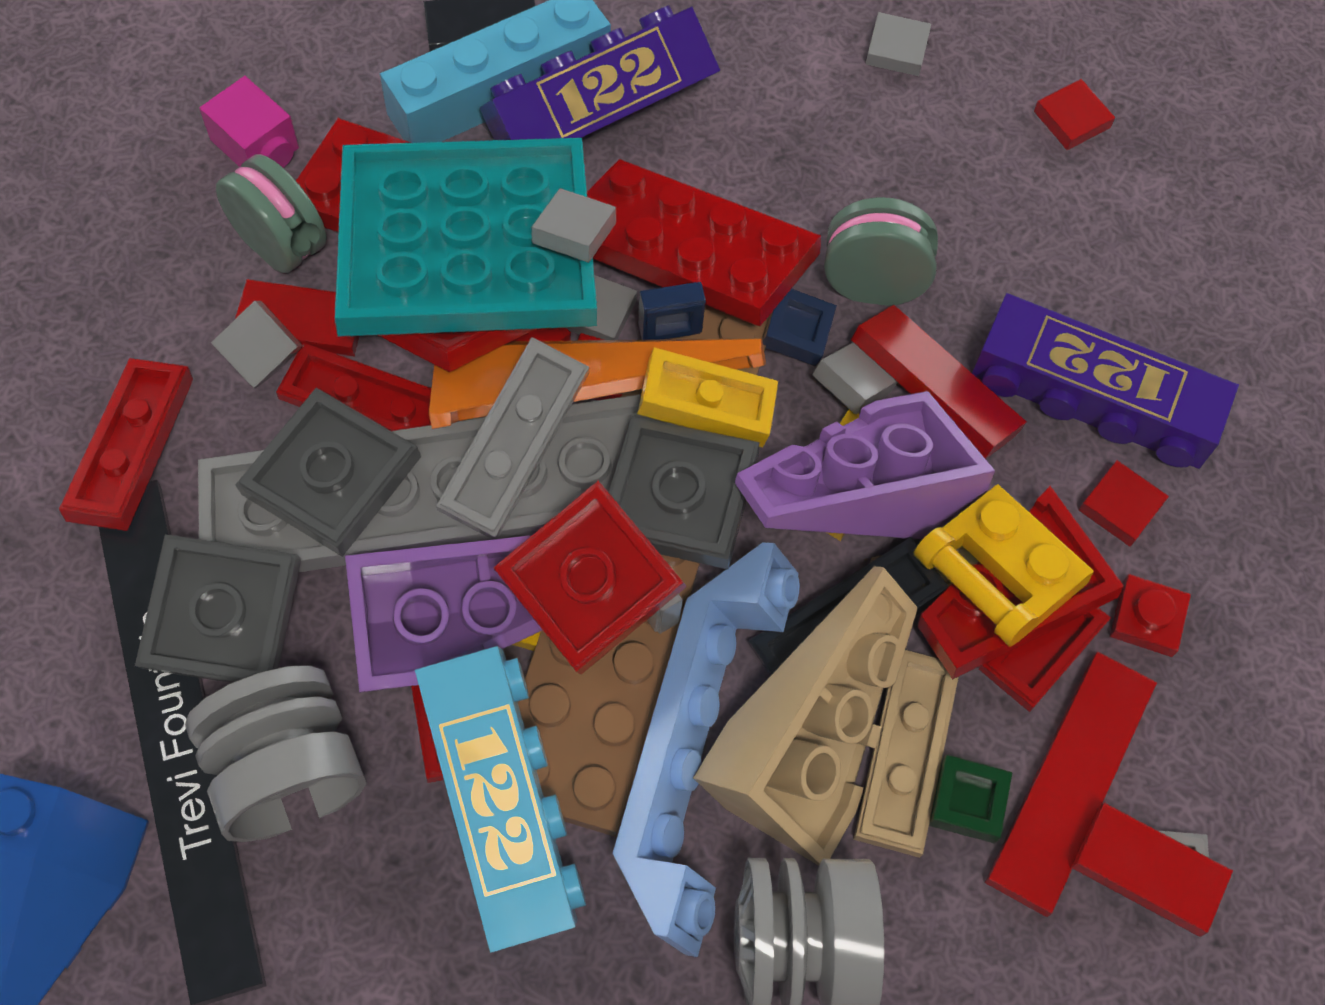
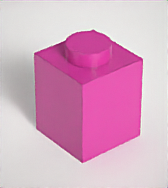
(249, 123)

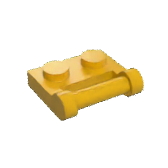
(1017, 552)

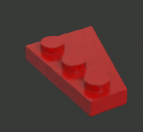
(966, 636)

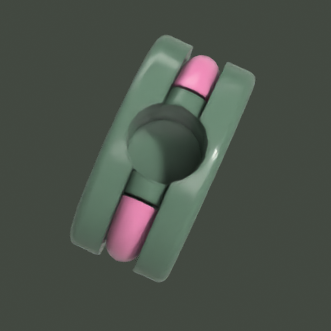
(271, 213)
(881, 251)

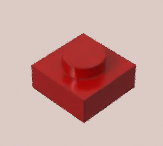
(1150, 615)

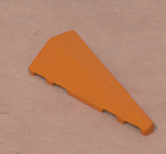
(613, 369)

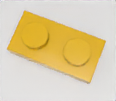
(707, 396)

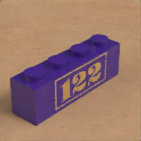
(604, 85)
(1105, 383)

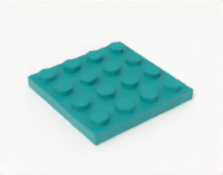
(445, 238)

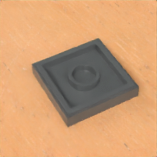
(329, 471)
(683, 488)
(217, 610)

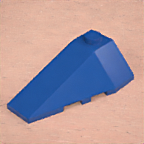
(58, 877)

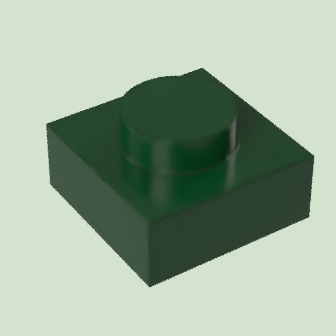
(971, 799)

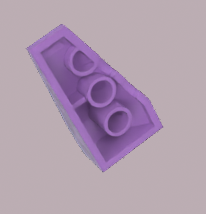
(881, 475)
(430, 608)

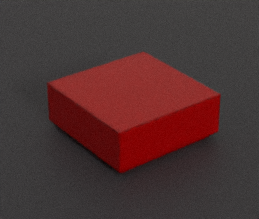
(1074, 114)
(1123, 503)

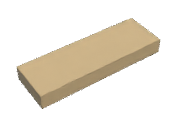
(907, 757)

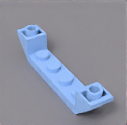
(746, 596)

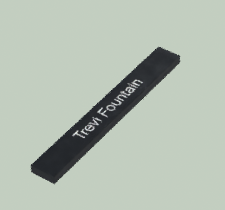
(199, 863)

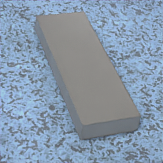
(513, 439)

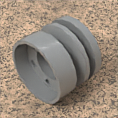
(269, 742)
(810, 936)

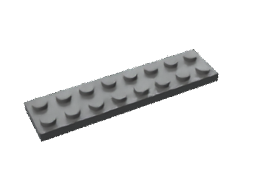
(577, 457)

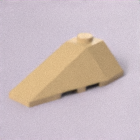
(801, 737)

